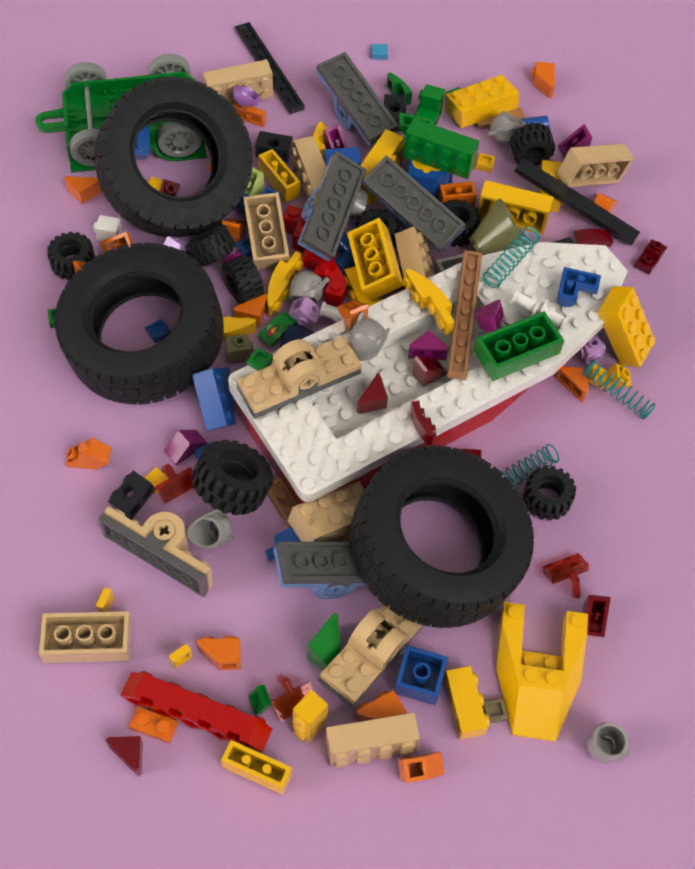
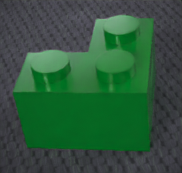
(430, 103)

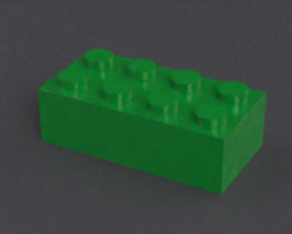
(440, 148)
(518, 345)

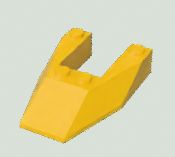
(538, 685)

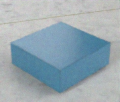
(379, 51)

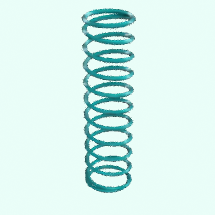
(513, 253)
(645, 415)
(520, 477)

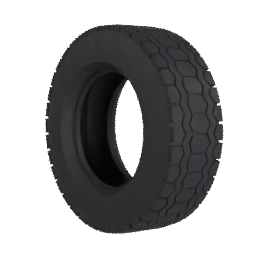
(201, 111)
(125, 276)
(406, 580)

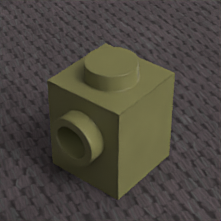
(239, 347)

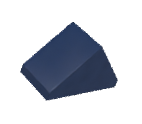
(295, 332)

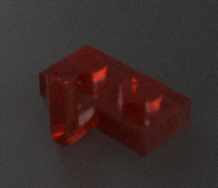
(176, 484)
(567, 568)
(284, 703)

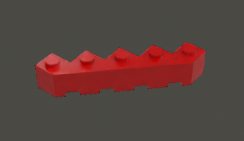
(336, 287)
(196, 710)

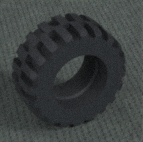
(225, 492)

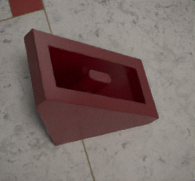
(427, 370)
(374, 397)
(597, 610)
(129, 750)

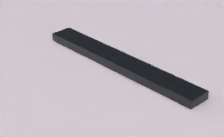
(280, 83)
(577, 201)

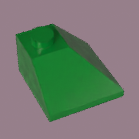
(325, 643)

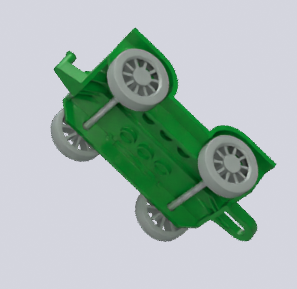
(90, 99)

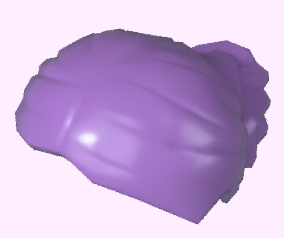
(246, 96)

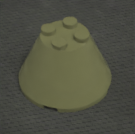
(496, 230)

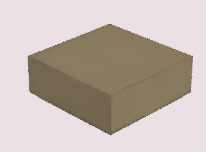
(495, 710)

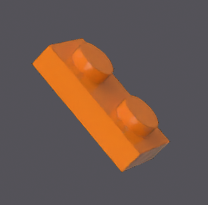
(251, 114)
(153, 725)

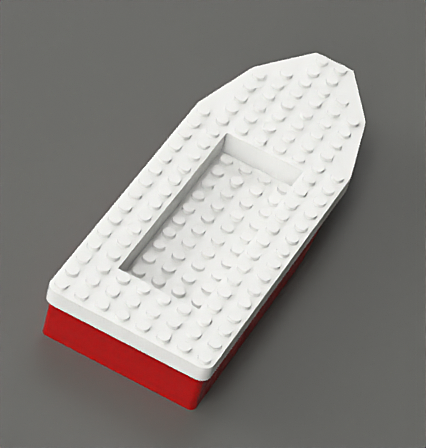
(328, 445)

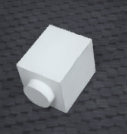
(107, 227)

